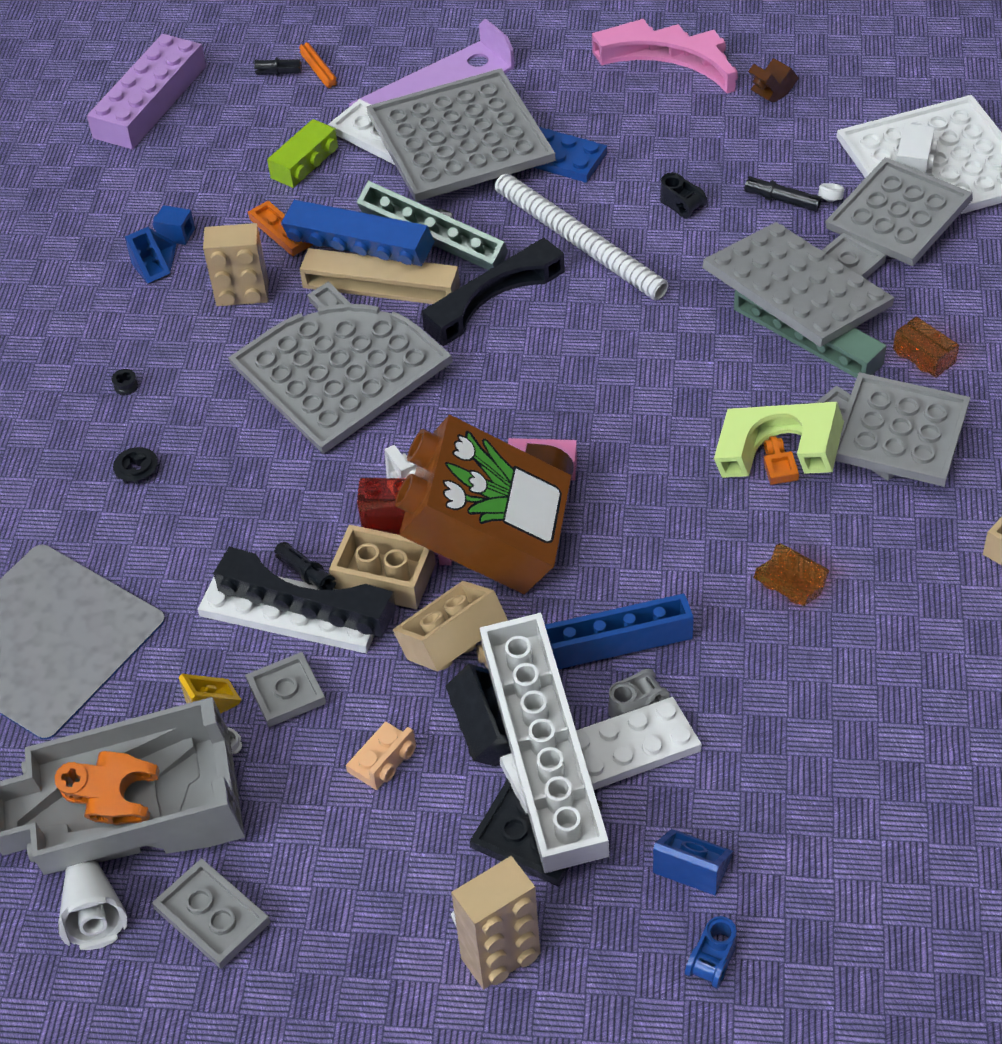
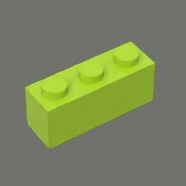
(302, 153)

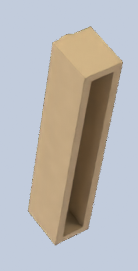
(378, 277)

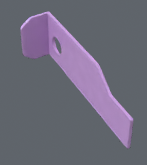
(492, 45)

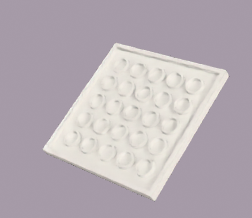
(965, 153)

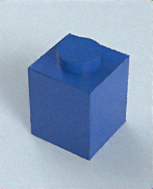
(174, 224)

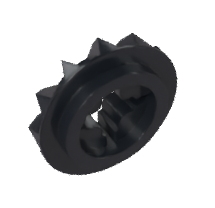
(141, 457)

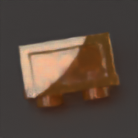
(792, 575)

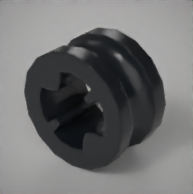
(124, 382)

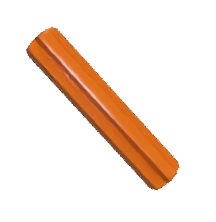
(318, 65)

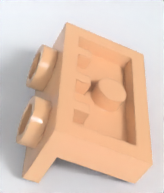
(382, 755)

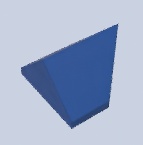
(150, 253)

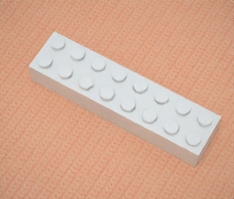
(544, 744)

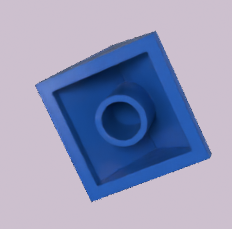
(691, 861)

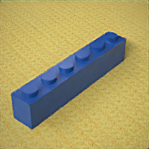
(358, 232)
(620, 631)

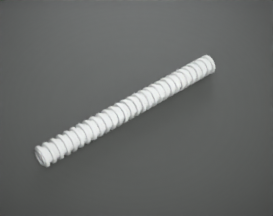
(582, 236)

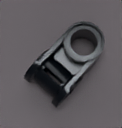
(681, 194)

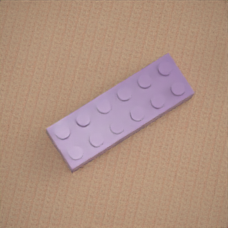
(146, 91)

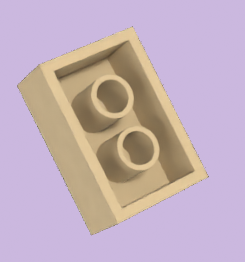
(236, 264)
(383, 562)
(449, 625)

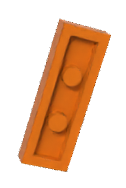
(269, 221)

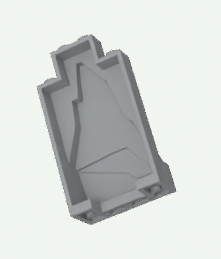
(188, 805)

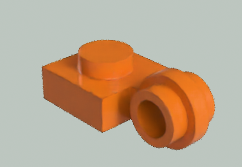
(779, 464)

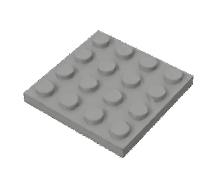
(899, 211)
(901, 428)

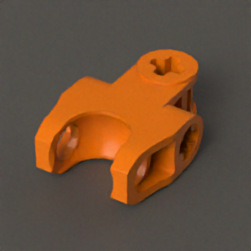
(104, 786)

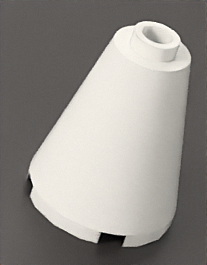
(89, 908)

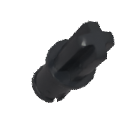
(277, 66)

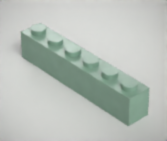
(447, 232)
(849, 352)

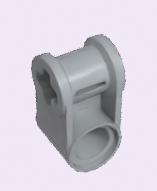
(636, 693)

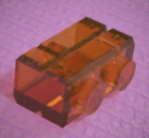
(925, 347)

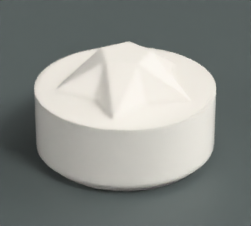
(831, 192)

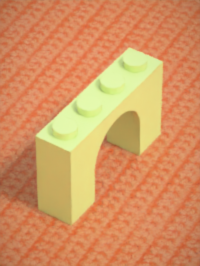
(748, 428)

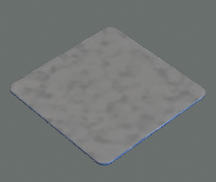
(63, 638)

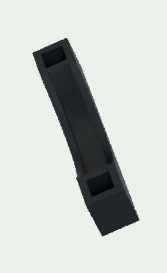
(532, 266)
(357, 608)

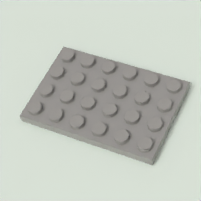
(798, 283)

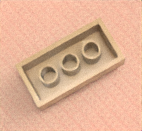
(497, 922)

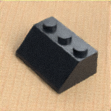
(479, 714)

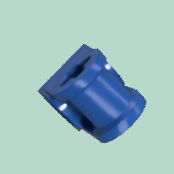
(711, 957)

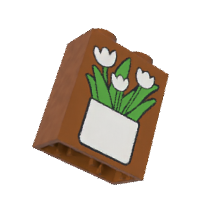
(483, 504)

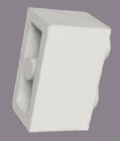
(916, 146)

